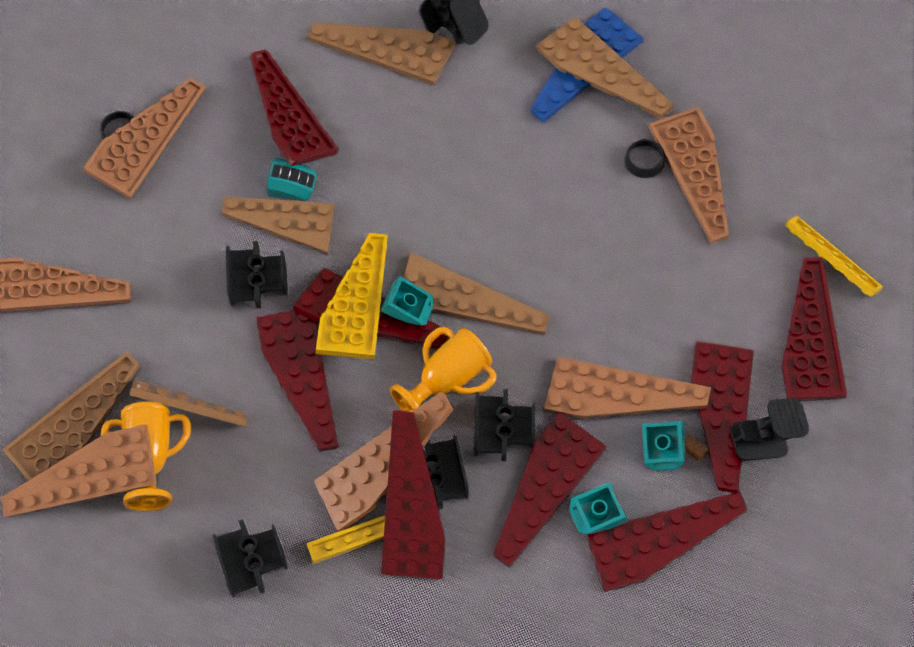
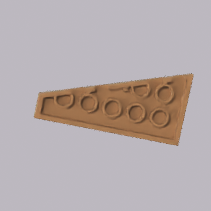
(291, 220)
(181, 401)

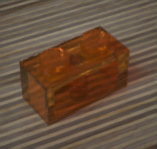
(695, 448)

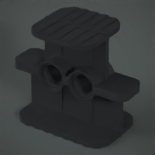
(460, 17)
(242, 274)
(490, 424)
(768, 435)
(448, 470)
(236, 560)

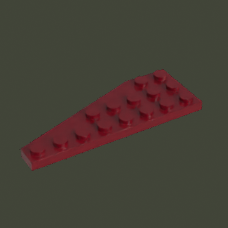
(289, 118)
(322, 290)
(290, 349)
(812, 353)
(729, 376)
(553, 471)
(413, 523)
(648, 544)

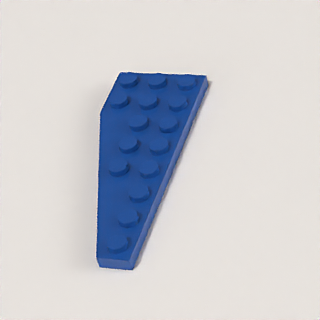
(564, 87)

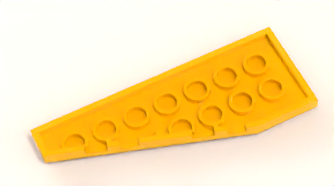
(352, 315)

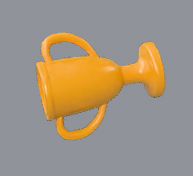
(448, 369)
(158, 419)

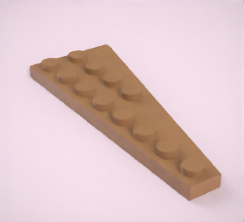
(471, 300)

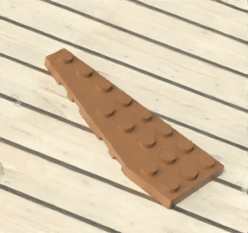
(72, 421)

